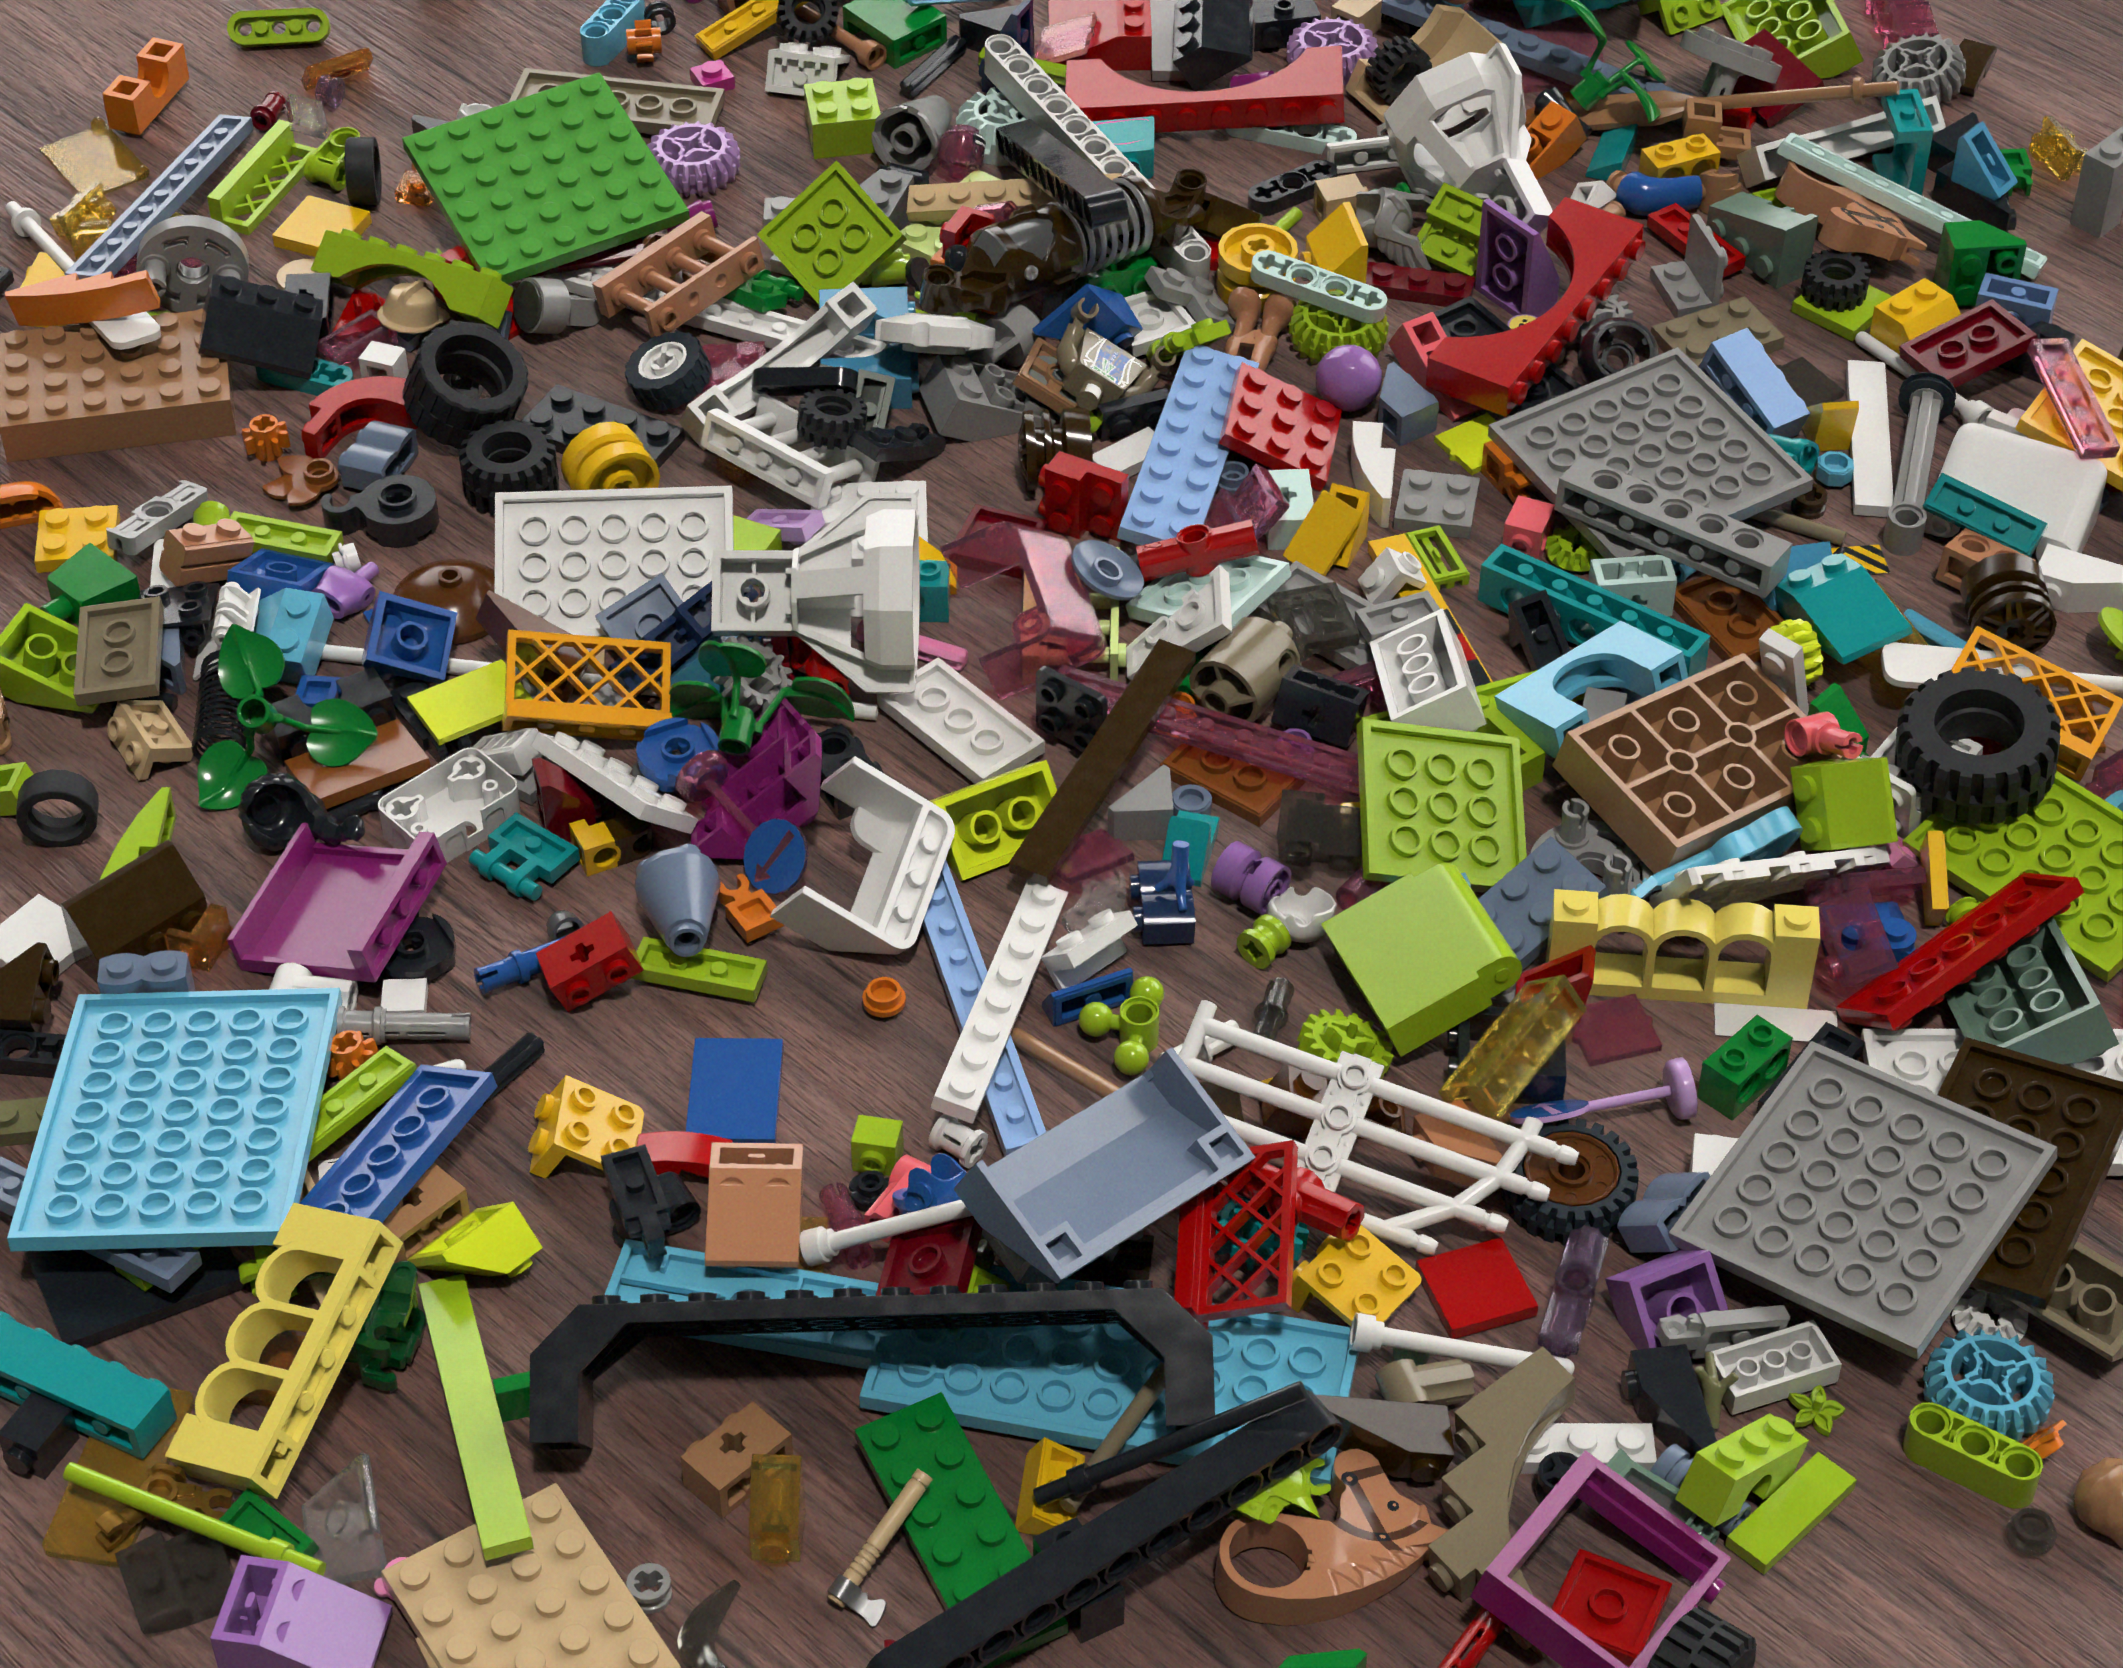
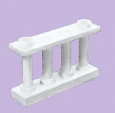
(776, 452)

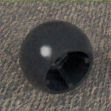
(1604, 332)

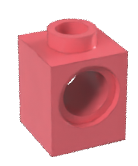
(1529, 526)

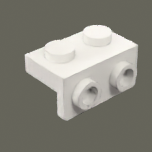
(1089, 950)

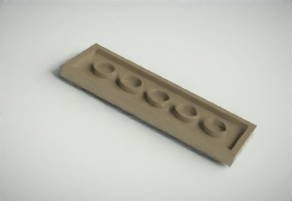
(646, 103)

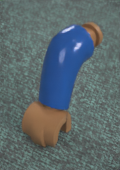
(1649, 194)

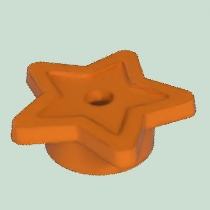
(2046, 1440)

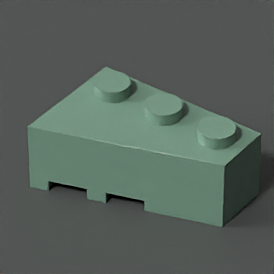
(1769, 236)

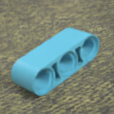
(605, 31)

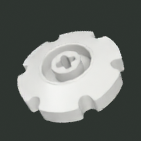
(934, 333)

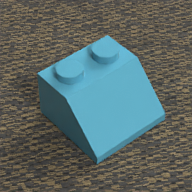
(299, 626)

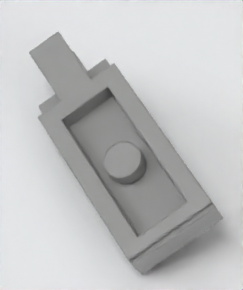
(1720, 1329)

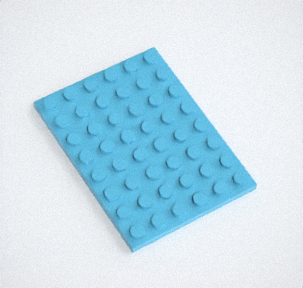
(177, 1120)

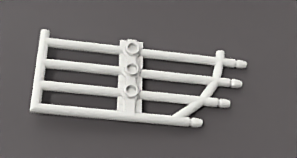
(1341, 1120)

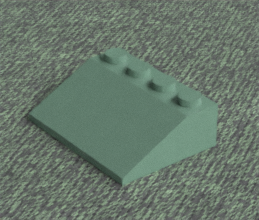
(2034, 1002)

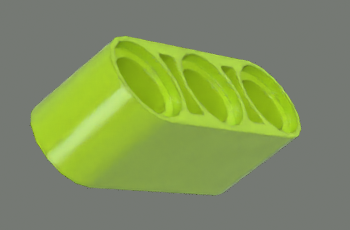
(1972, 1455)

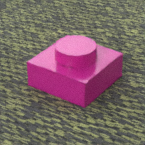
(713, 74)

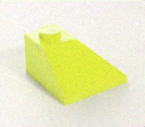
(483, 1243)

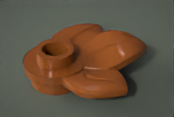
(302, 479)

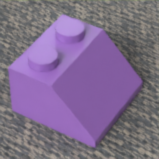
(1663, 1288)

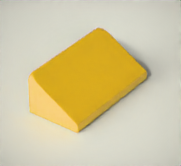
(1323, 533)
(1042, 1465)

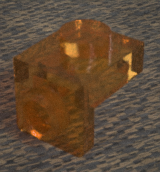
(205, 941)

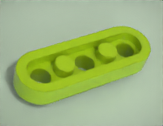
(265, 20)

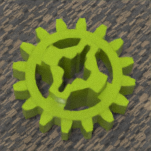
(1331, 1034)

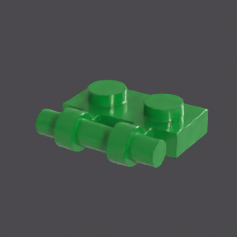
(766, 292)

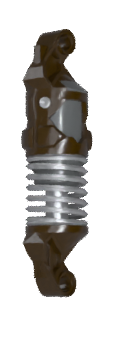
(1052, 248)

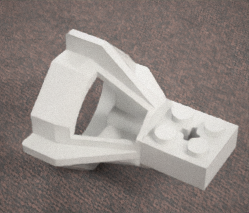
(1486, 157)
(818, 592)

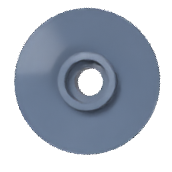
(1107, 570)

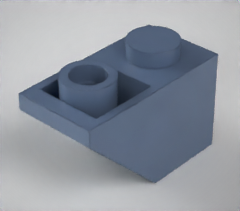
(1406, 407)

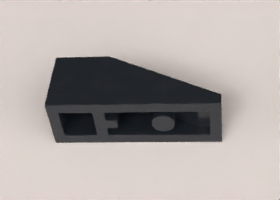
(1669, 1397)

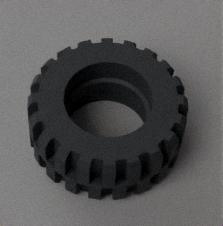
(1984, 707)

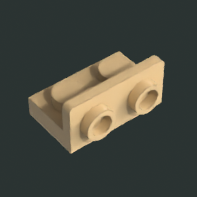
(147, 734)

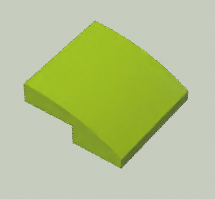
(1452, 230)

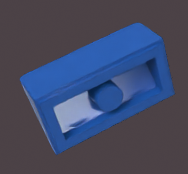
(1067, 1003)

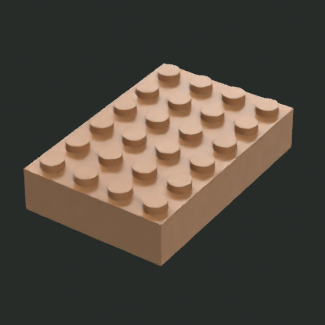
(79, 395)
(1687, 761)

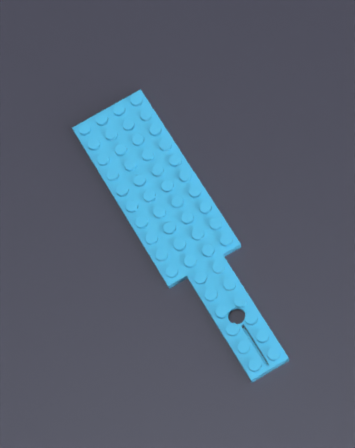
(1016, 1380)

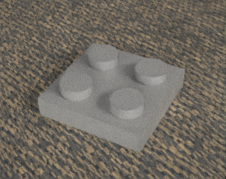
(1435, 500)

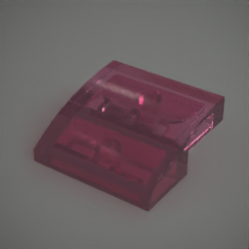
(1255, 499)

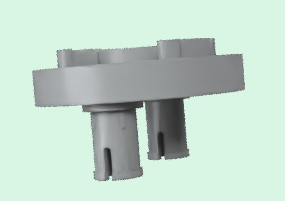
(1729, 60)
(185, 287)
(1597, 849)

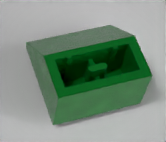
(1972, 250)

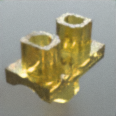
(2057, 148)
(84, 206)

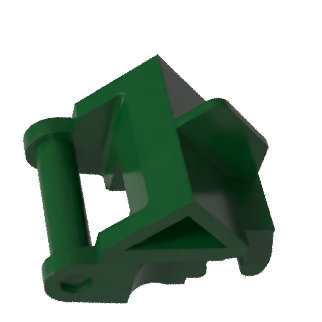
(391, 1329)

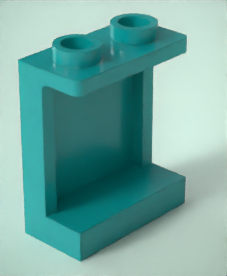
(1912, 140)

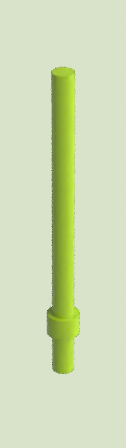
(189, 1519)

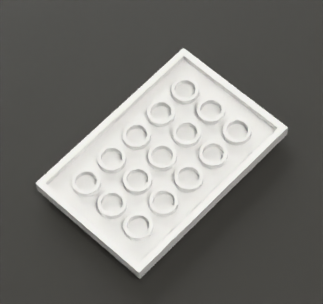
(589, 548)

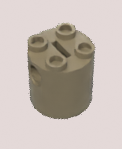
(1245, 668)

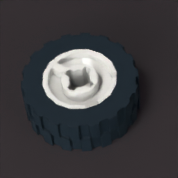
(668, 371)

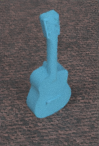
(1760, 840)

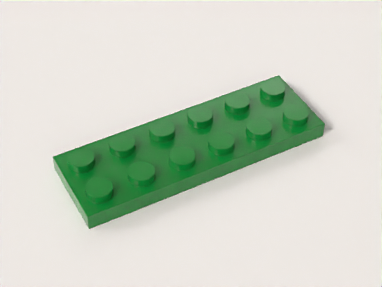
(959, 1520)

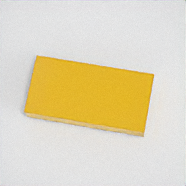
(1936, 889)

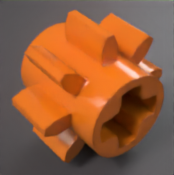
(644, 41)
(266, 437)
(349, 1052)

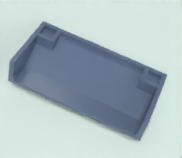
(1106, 1171)

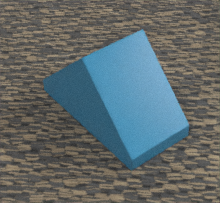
(1981, 164)

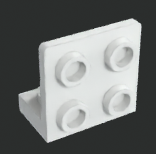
(795, 65)

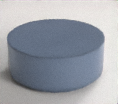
(1192, 799)

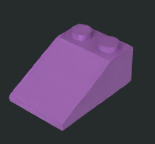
(1514, 264)

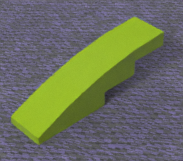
(148, 829)

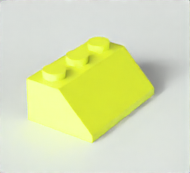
(995, 817)

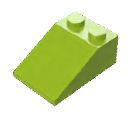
(40, 660)

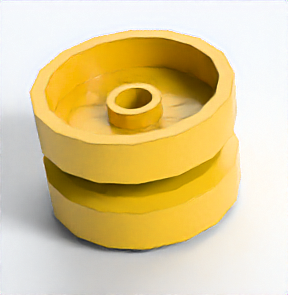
(1236, 256)
(608, 458)

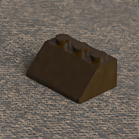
(133, 908)

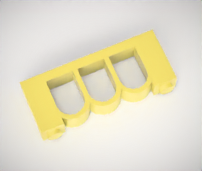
(1782, 981)
(307, 1243)

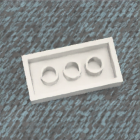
(1776, 1365)

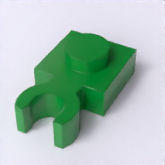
(2021, 168)

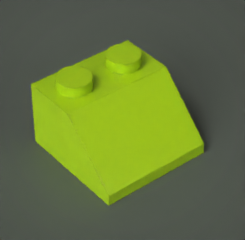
(1844, 803)

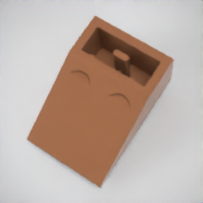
(754, 1205)

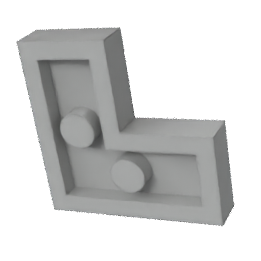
(1193, 293)

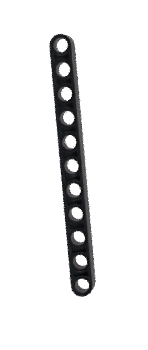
(1062, 174)
(1118, 1541)

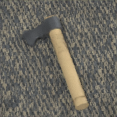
(845, 1587)

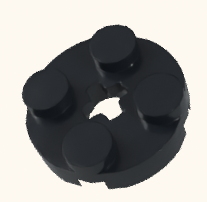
(432, 958)

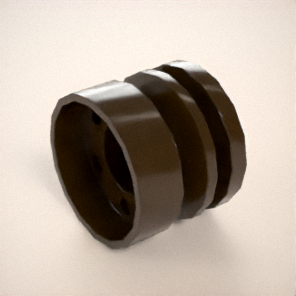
(1042, 443)
(2009, 600)

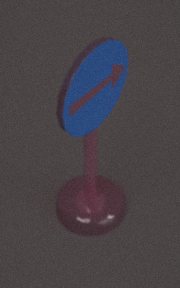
(776, 848)

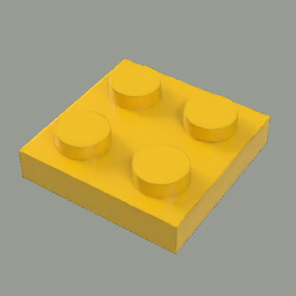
(68, 530)

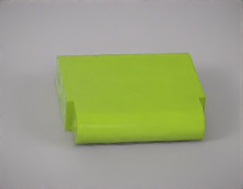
(1423, 954)

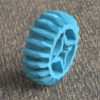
(1993, 1373)

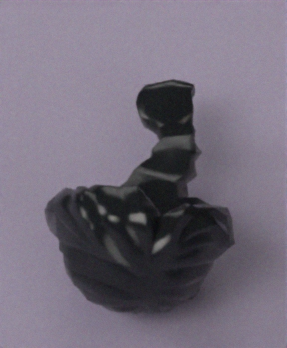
(278, 805)

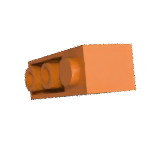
(1555, 138)

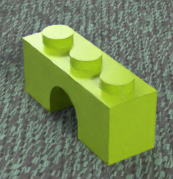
(1747, 1460)

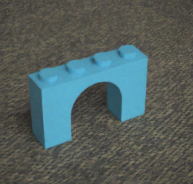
(1612, 658)

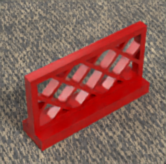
(1199, 1243)

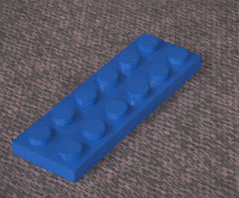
(401, 1142)

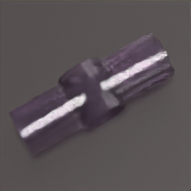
(1573, 1292)

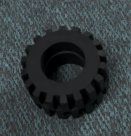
(507, 459)
(1704, 1641)

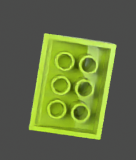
(1805, 27)

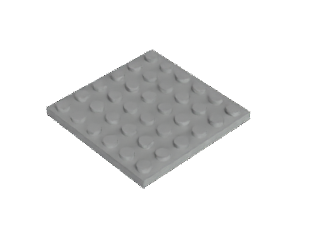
(1662, 427)
(1864, 1198)

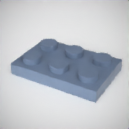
(1524, 897)

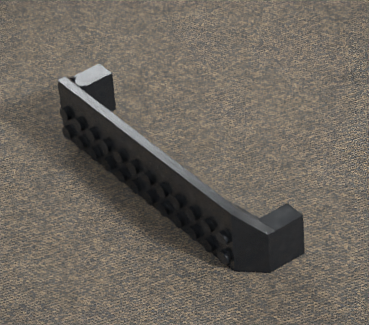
(609, 1328)

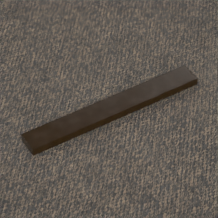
(1102, 763)

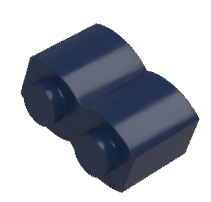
(1158, 911)

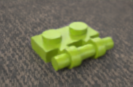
(1200, 333)

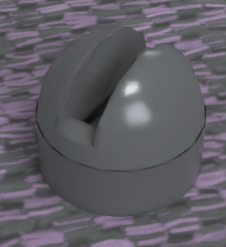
(562, 924)

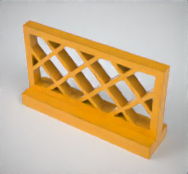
(579, 718)
(2074, 752)

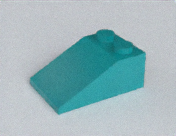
(1842, 607)

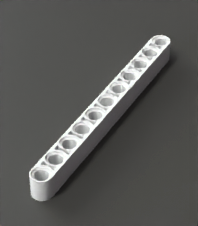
(1047, 105)

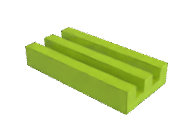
(1432, 555)

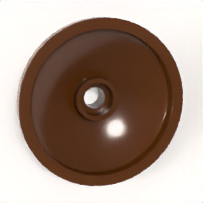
(455, 586)

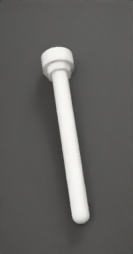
(1970, 411)
(821, 1244)
(1371, 1334)

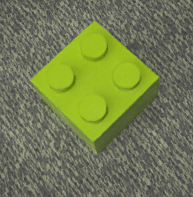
(841, 117)

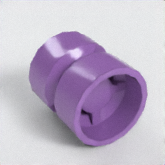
(1249, 877)

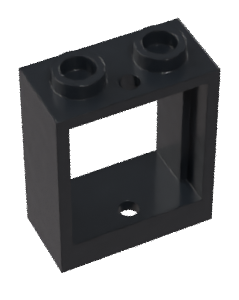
(1545, 1085)

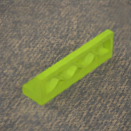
(252, 178)

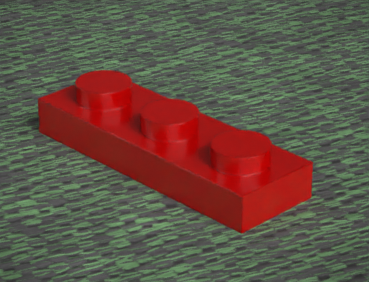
(1673, 226)

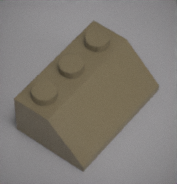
(2087, 1303)

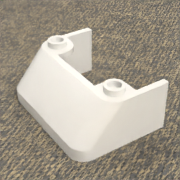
(908, 854)

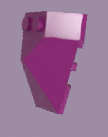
(771, 782)

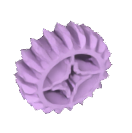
(1354, 39)
(696, 157)

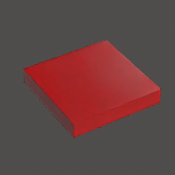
(1476, 1288)
(1612, 1604)

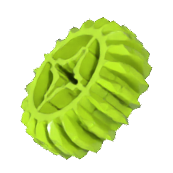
(1319, 330)

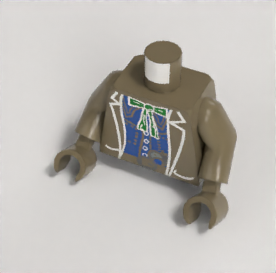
(1099, 369)

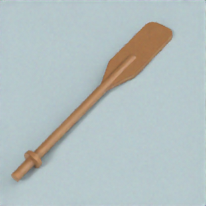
(1626, 109)

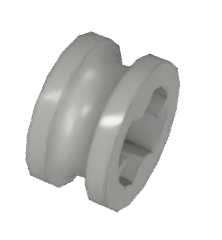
(650, 1575)

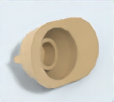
(411, 309)

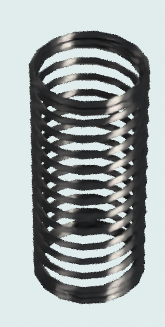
(200, 731)

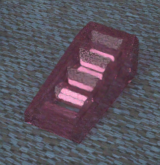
(358, 334)

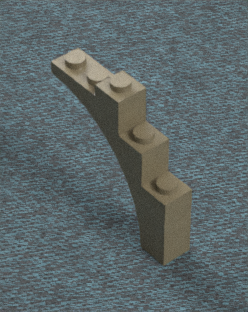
(1497, 1436)

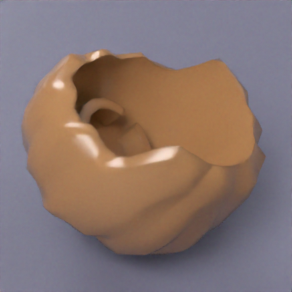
(2100, 1498)

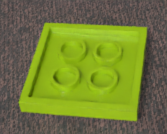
(831, 233)

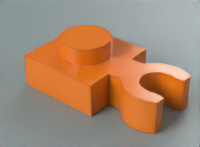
(1503, 472)
(748, 910)

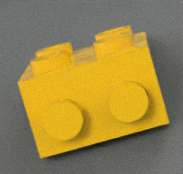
(582, 1125)
(1355, 1278)

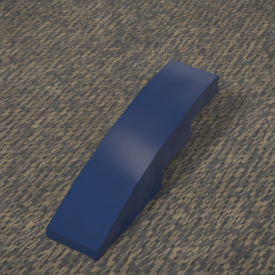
(685, 631)

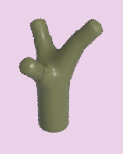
(1712, 1388)

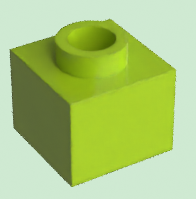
(876, 1144)

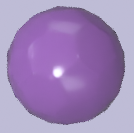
(1349, 377)

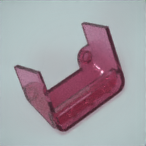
(1052, 633)

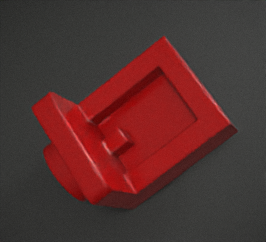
(962, 226)

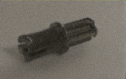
(1272, 1011)

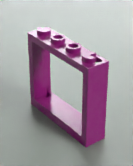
(1630, 1512)

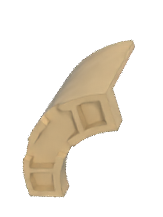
(1443, 37)

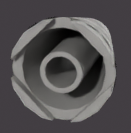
(912, 131)

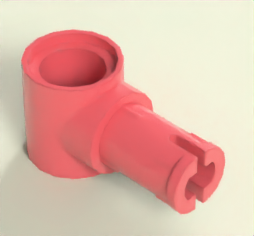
(1821, 735)

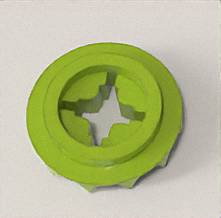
(1560, 550)

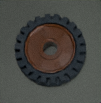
(1582, 1194)

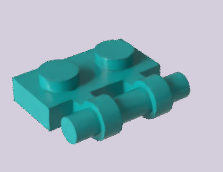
(531, 847)

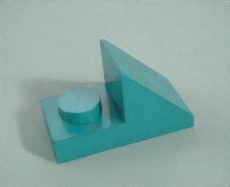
(1200, 833)

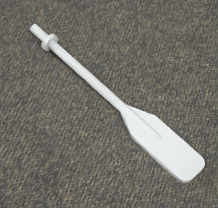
(117, 332)
(1914, 664)

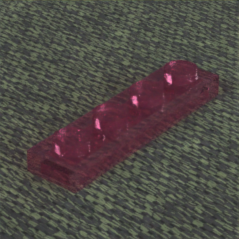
(2073, 398)

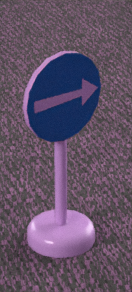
(1677, 1088)

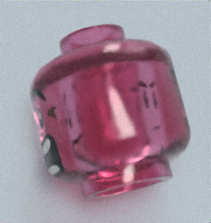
(961, 151)

